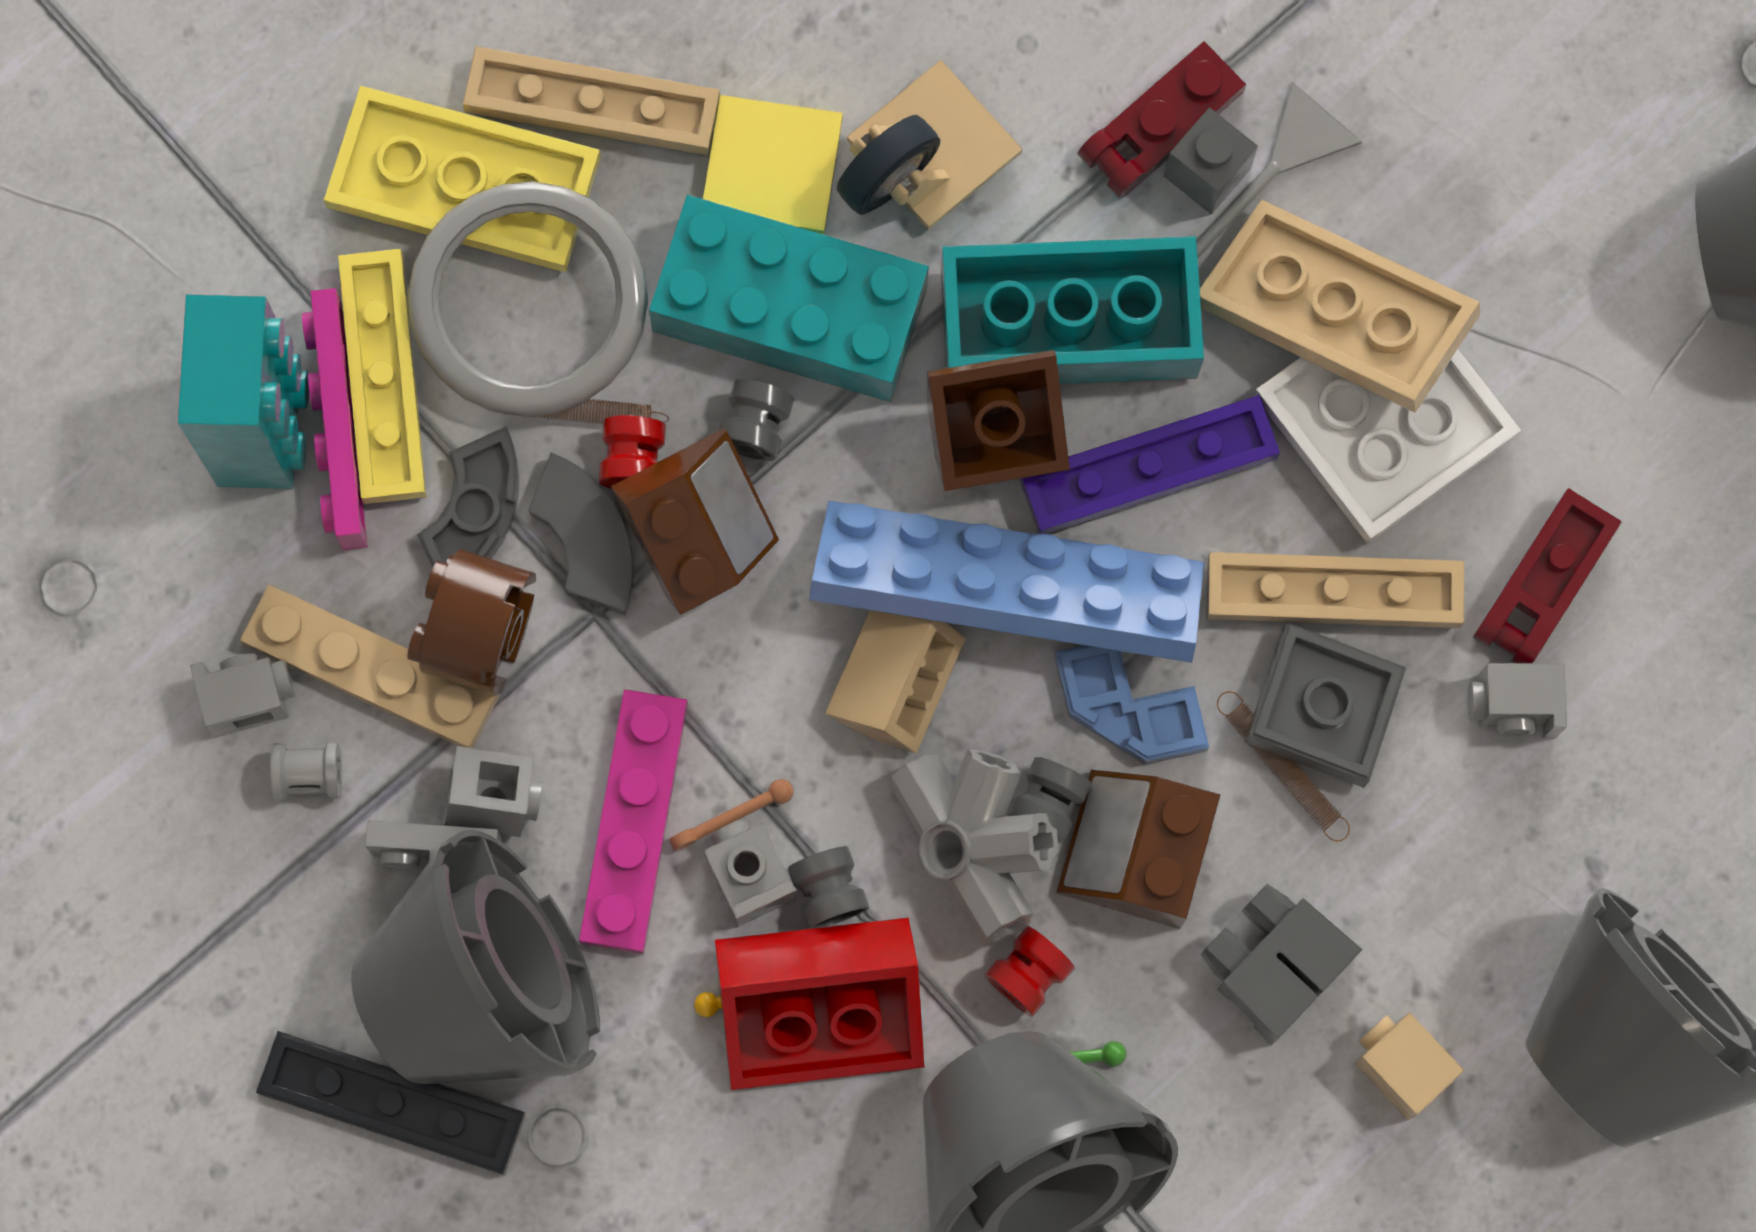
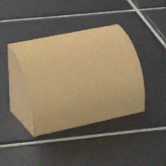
(895, 678)

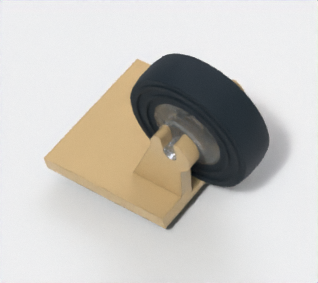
(926, 150)

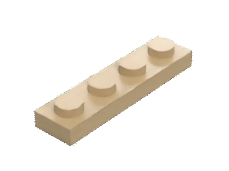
(591, 100)
(1335, 590)
(365, 667)

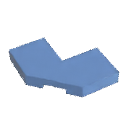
(1143, 727)

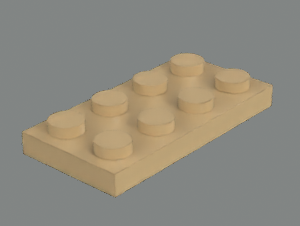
(1339, 305)

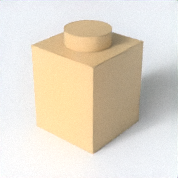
(1406, 1064)

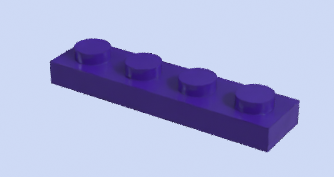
(1152, 465)

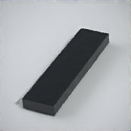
(390, 1105)

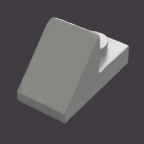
(406, 843)

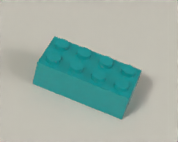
(788, 298)
(1100, 304)
(241, 392)

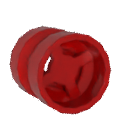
(631, 446)
(1029, 971)

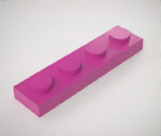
(331, 392)
(633, 821)

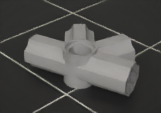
(992, 843)

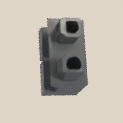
(1286, 968)

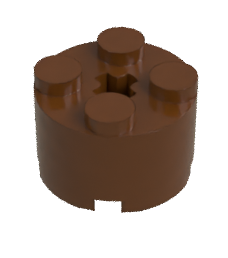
(473, 621)

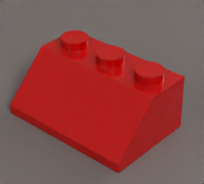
(820, 1003)

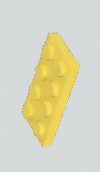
(419, 160)

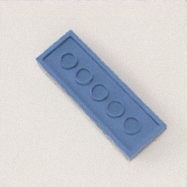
(1008, 581)

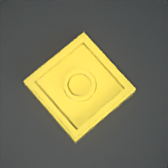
(774, 160)

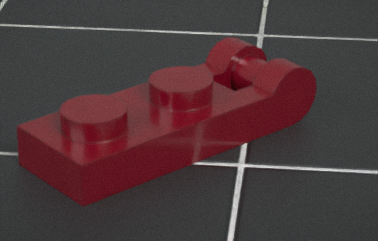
(1162, 118)
(1549, 576)

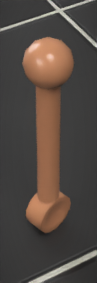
(779, 792)

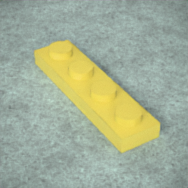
(382, 376)

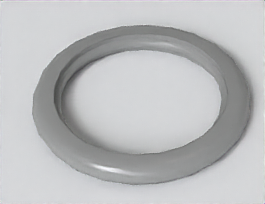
(537, 398)

